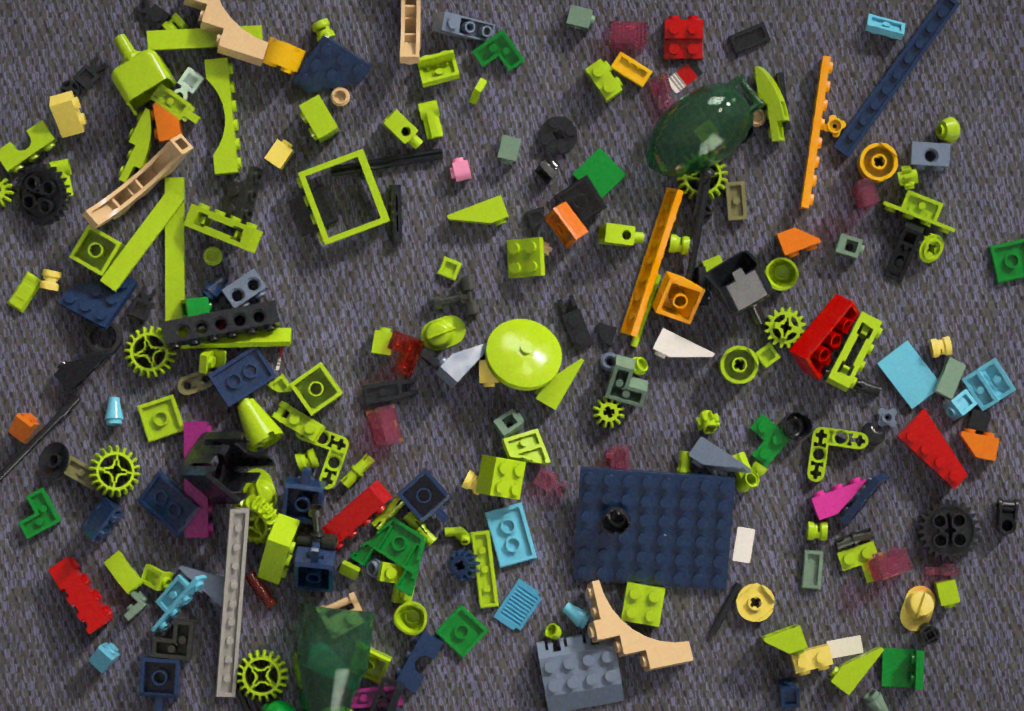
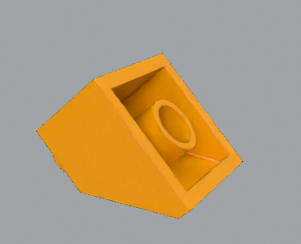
(677, 298)

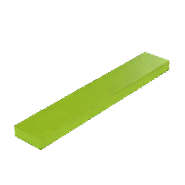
(189, 38)
(142, 240)
(278, 337)

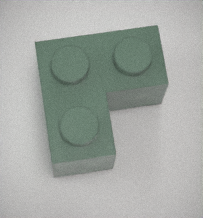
(623, 386)

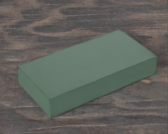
(949, 378)
(812, 569)

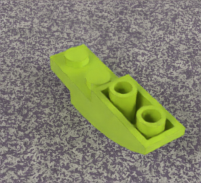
(776, 107)
(142, 139)

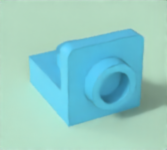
(959, 405)

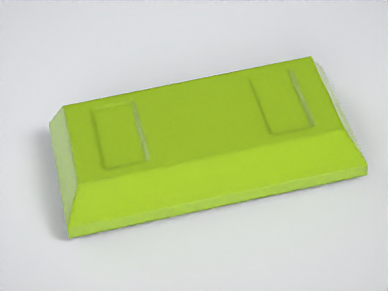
(24, 292)

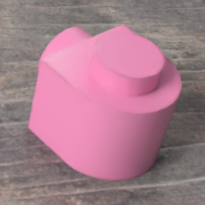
(460, 169)

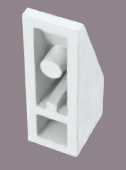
(675, 346)

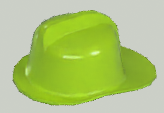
(443, 332)
(263, 487)

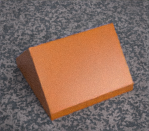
(565, 224)

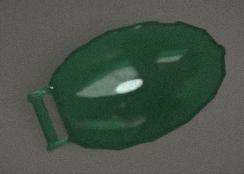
(701, 128)

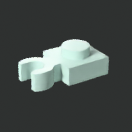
(189, 82)

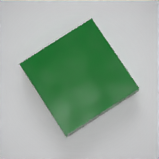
(601, 171)
(1008, 260)
(461, 631)

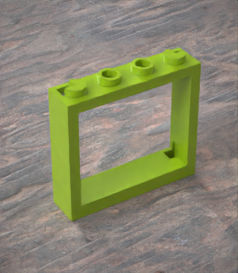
(315, 216)

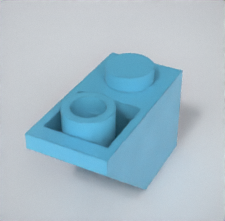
(104, 656)

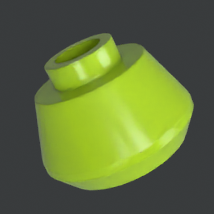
(948, 130)

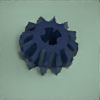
(458, 567)

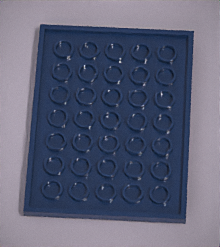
(675, 530)

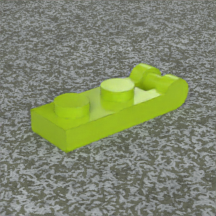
(299, 422)

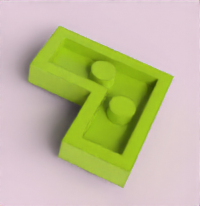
(858, 556)
(391, 573)

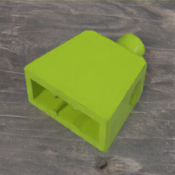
(395, 122)
(612, 235)

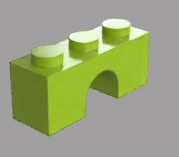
(41, 140)

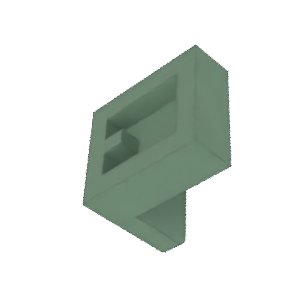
(135, 608)

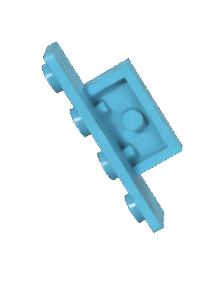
(175, 597)

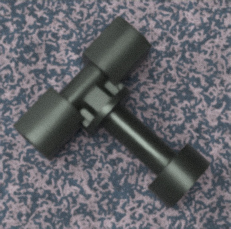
(465, 297)
(317, 534)

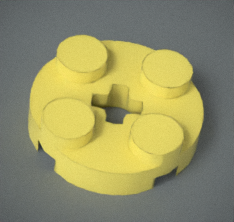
(755, 613)

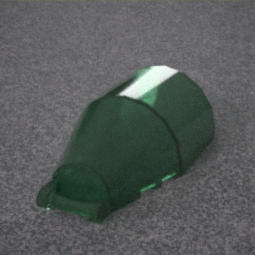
(330, 655)

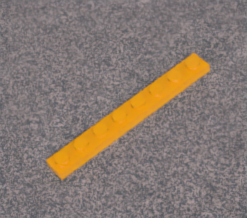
(815, 141)
(651, 261)

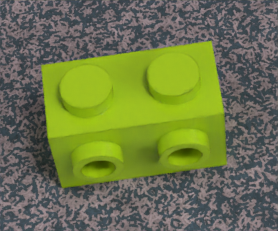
(603, 80)

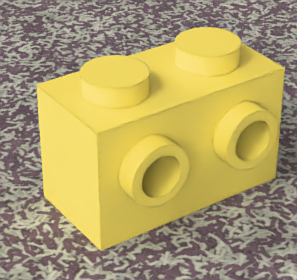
(67, 114)
(812, 658)

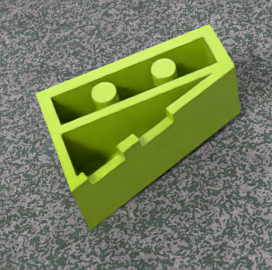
(278, 549)

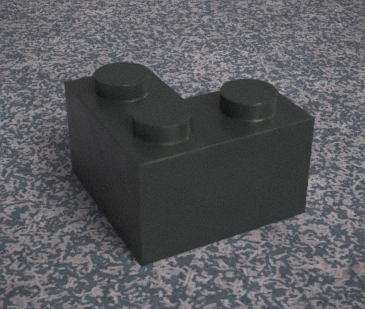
(178, 646)

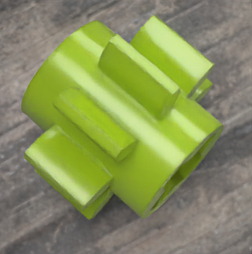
(907, 177)
(708, 421)

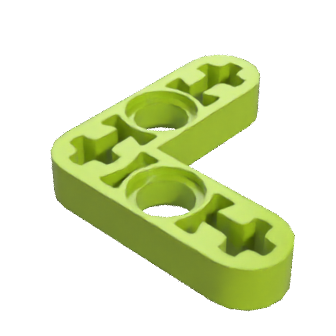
(830, 440)
(333, 452)

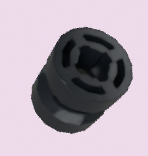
(926, 630)

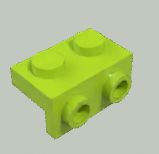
(438, 68)

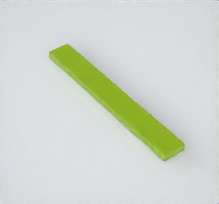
(175, 254)

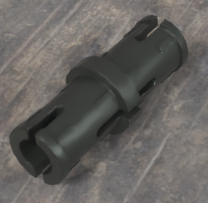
(853, 538)

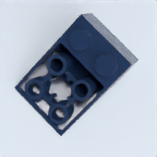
(102, 518)

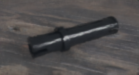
(396, 213)
(872, 389)

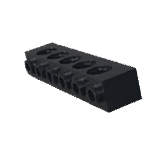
(209, 320)

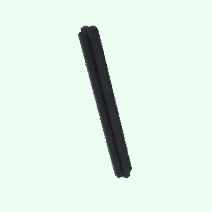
(388, 162)

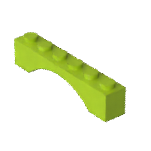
(226, 157)

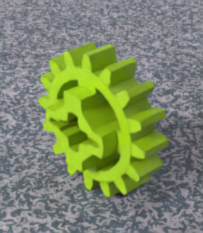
(776, 325)

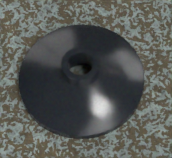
(54, 460)

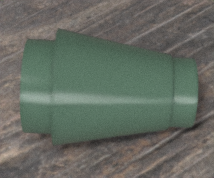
(875, 701)

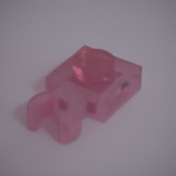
(661, 88)
(546, 480)
(948, 570)

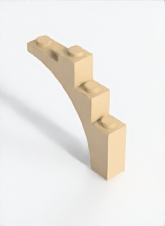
(410, 31)
(231, 38)
(140, 183)
(608, 625)

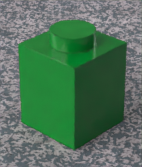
(195, 306)

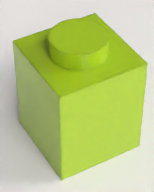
(381, 341)
(947, 593)

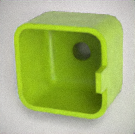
(139, 73)

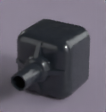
(741, 285)

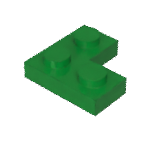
(500, 46)
(772, 437)
(44, 514)

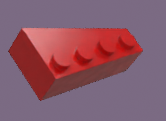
(824, 335)
(929, 445)
(358, 513)
(81, 594)

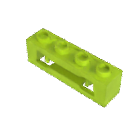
(198, 216)
(841, 379)

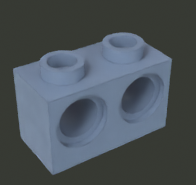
(242, 285)

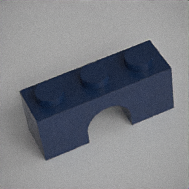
(425, 646)

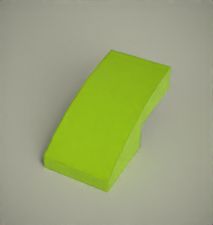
(123, 572)

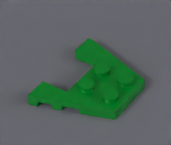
(401, 546)

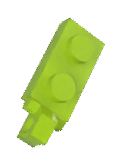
(174, 103)

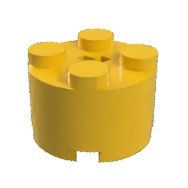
(284, 55)
(888, 162)

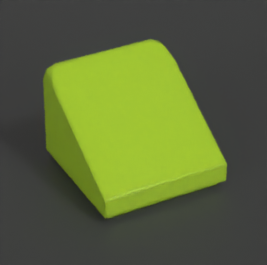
(349, 569)

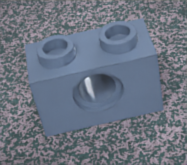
(940, 151)

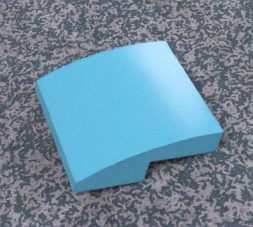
(988, 384)

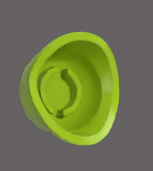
(782, 273)
(410, 618)

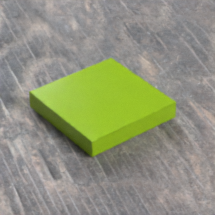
(161, 418)

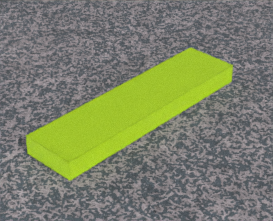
(486, 576)

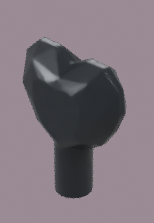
(874, 436)

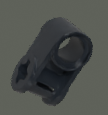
(1006, 513)

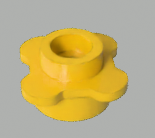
(839, 126)

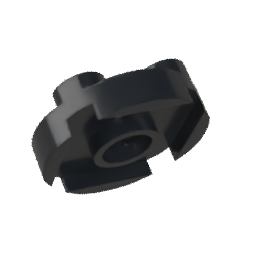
(548, 140)

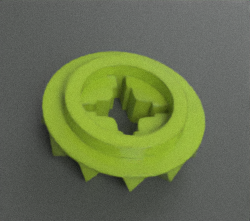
(936, 248)

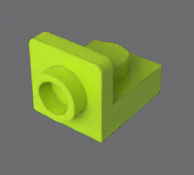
(211, 358)
(156, 578)

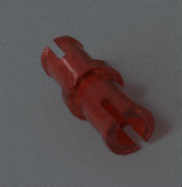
(261, 590)

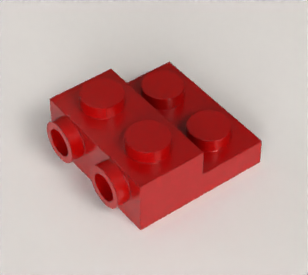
(683, 38)

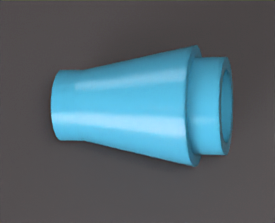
(114, 412)
(577, 615)

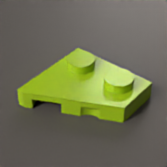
(526, 448)

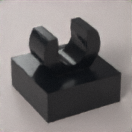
(547, 171)

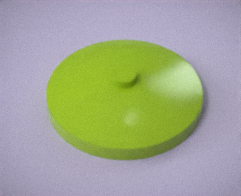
(523, 354)

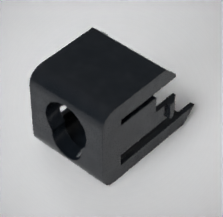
(230, 458)

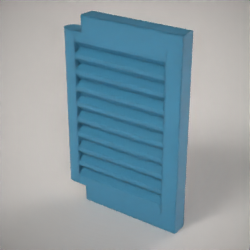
(518, 605)

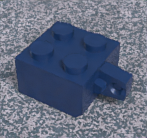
(301, 493)
(425, 497)
(314, 568)
(160, 679)

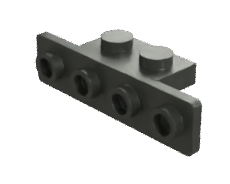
(242, 197)

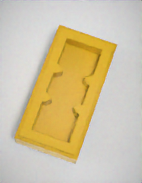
(631, 69)

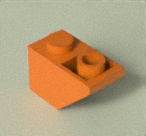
(166, 124)
(794, 240)
(24, 426)
(980, 446)

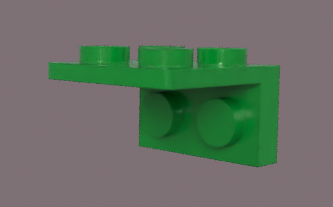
(902, 668)

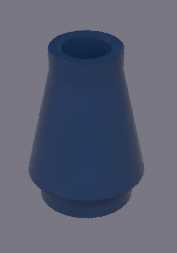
(214, 288)

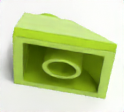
(787, 639)

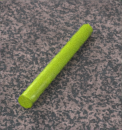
(635, 340)

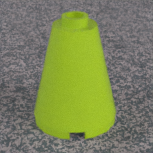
(257, 425)

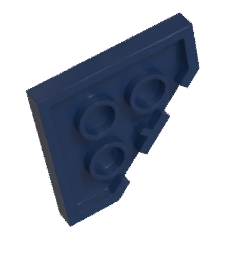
(330, 67)
(97, 301)

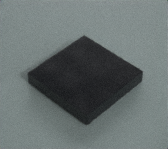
(582, 199)
(303, 212)

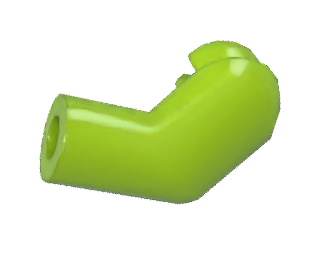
(460, 533)

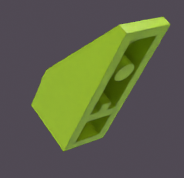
(485, 212)
(554, 391)
(851, 672)

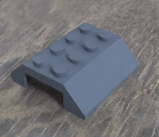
(580, 673)

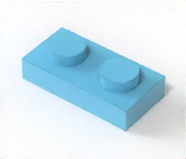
(884, 26)

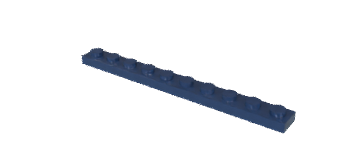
(895, 76)

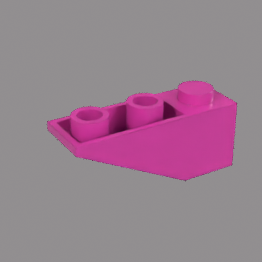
(831, 502)

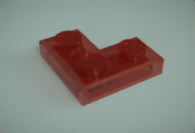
(409, 352)

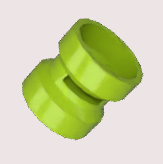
(168, 25)
(322, 27)
(679, 244)
(307, 459)
(817, 530)

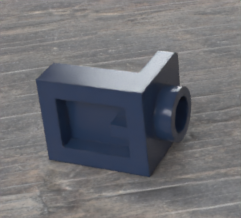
(789, 693)

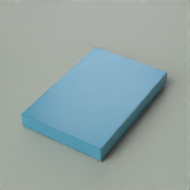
(908, 374)
(510, 535)

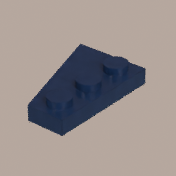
(871, 488)

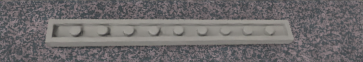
(232, 602)

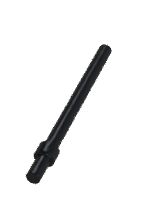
(64, 411)

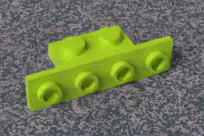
(920, 207)

